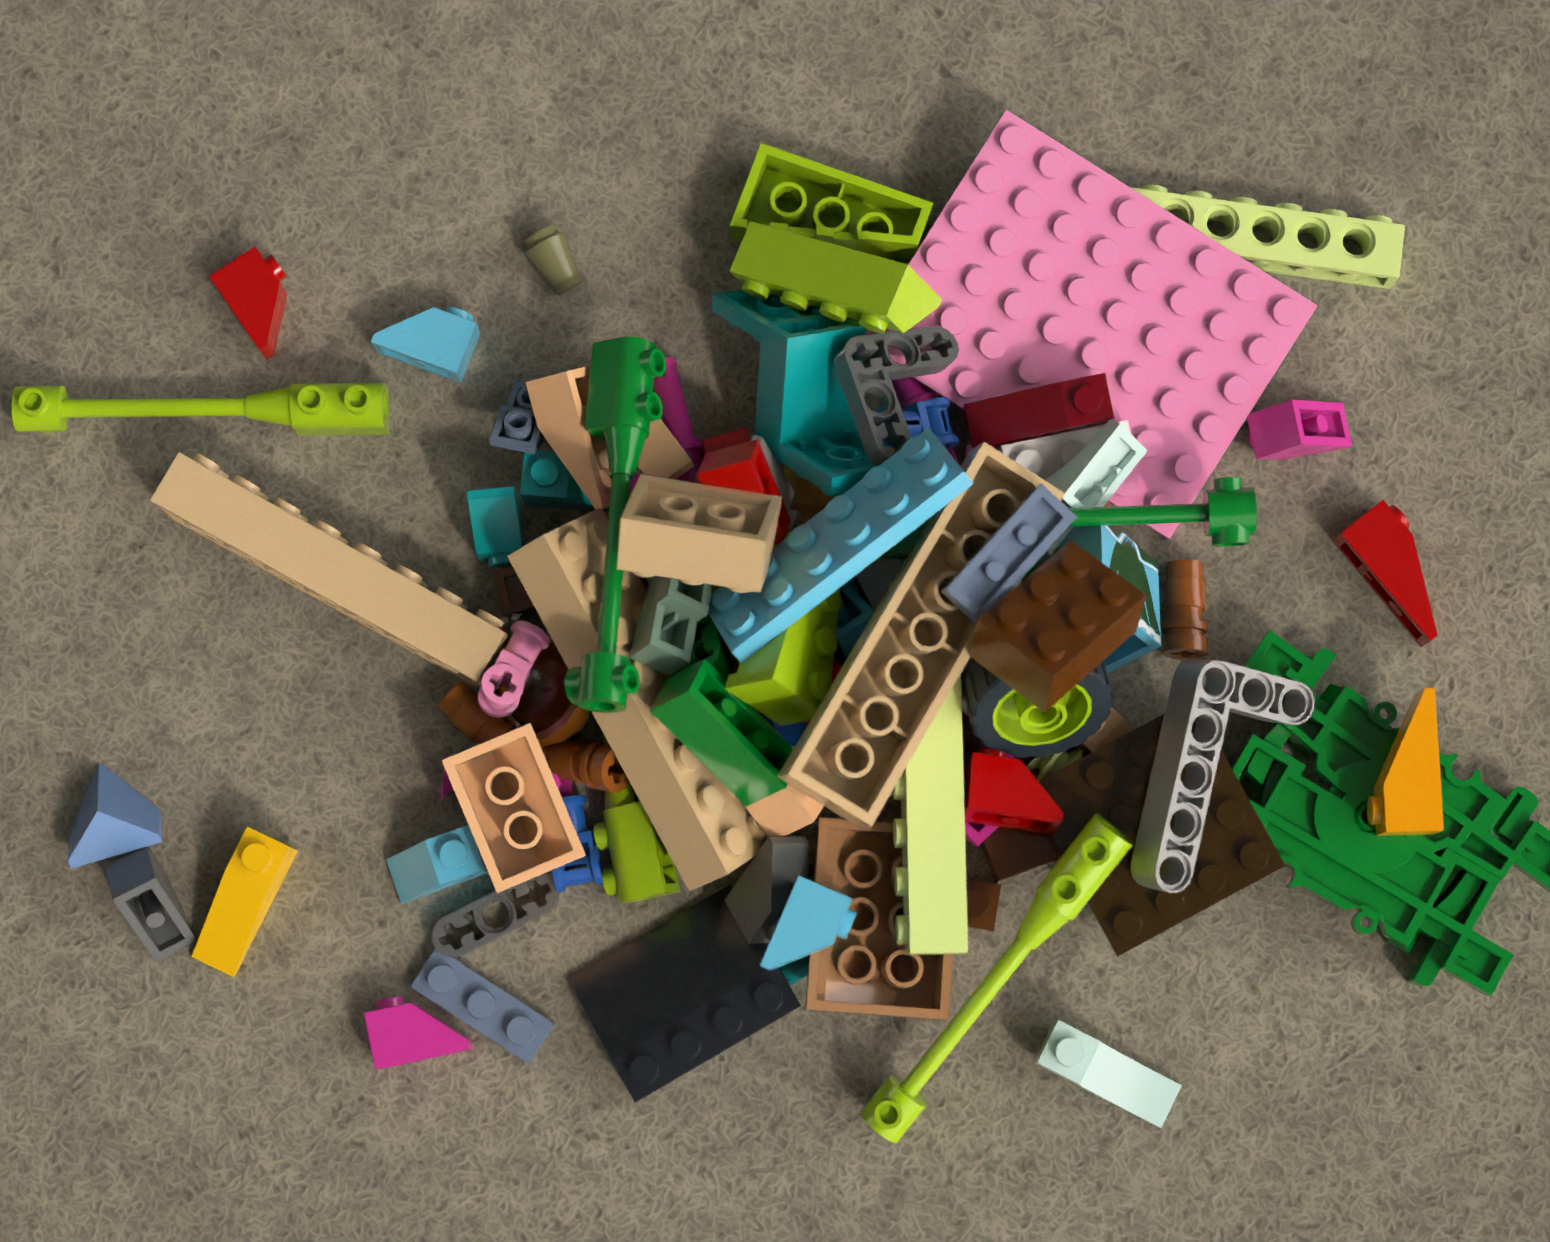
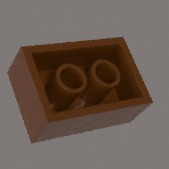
(1057, 625)

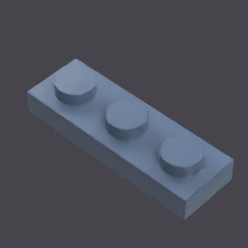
(1009, 553)
(483, 1005)

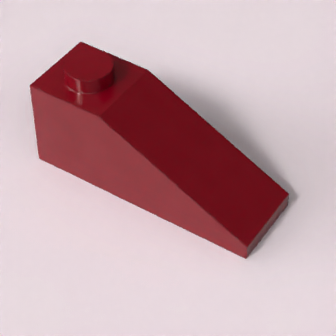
(1040, 411)

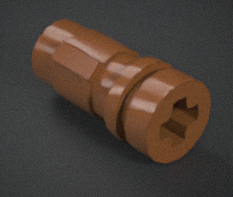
(1184, 611)
(467, 716)
(586, 763)

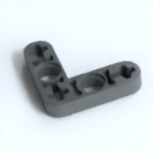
(876, 379)
(469, 941)

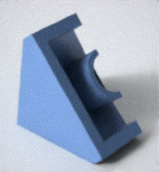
(112, 821)

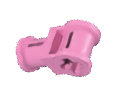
(511, 669)

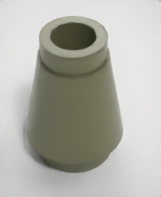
(553, 258)

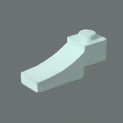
(1097, 470)
(1107, 1073)

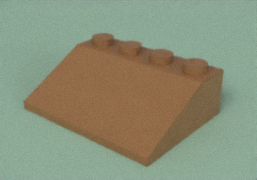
(868, 967)

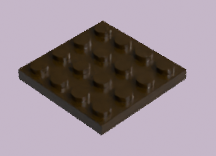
(1115, 784)

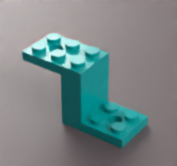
(798, 389)

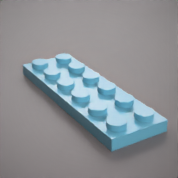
(840, 542)

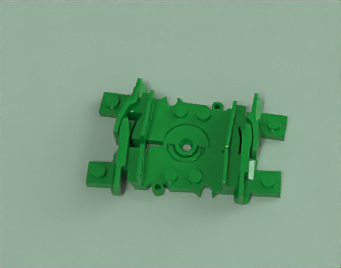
(1388, 876)

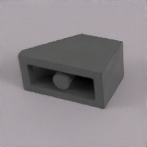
(767, 885)
(149, 903)

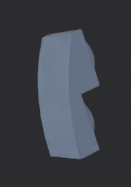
(516, 423)

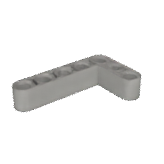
(1200, 758)

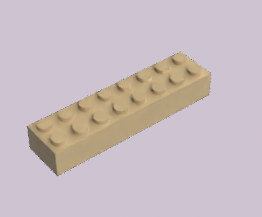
(328, 569)
(905, 653)
(690, 808)

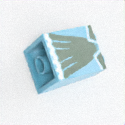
(1138, 568)

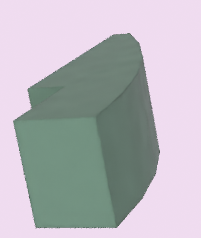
(669, 623)

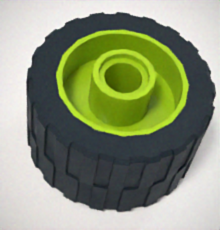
(1019, 728)

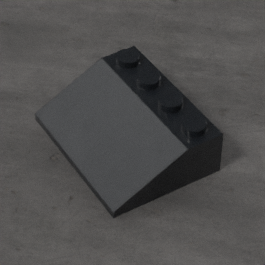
(681, 995)

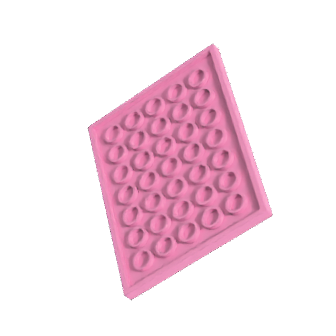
(1078, 276)

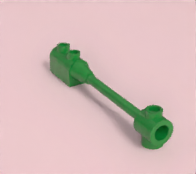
(619, 414)
(1226, 515)

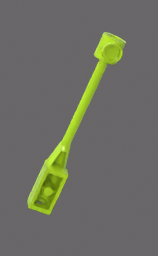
(304, 406)
(637, 854)
(1056, 902)

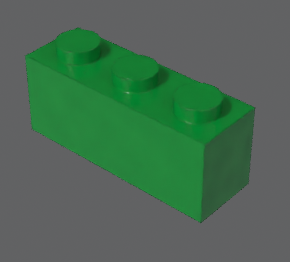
(723, 732)

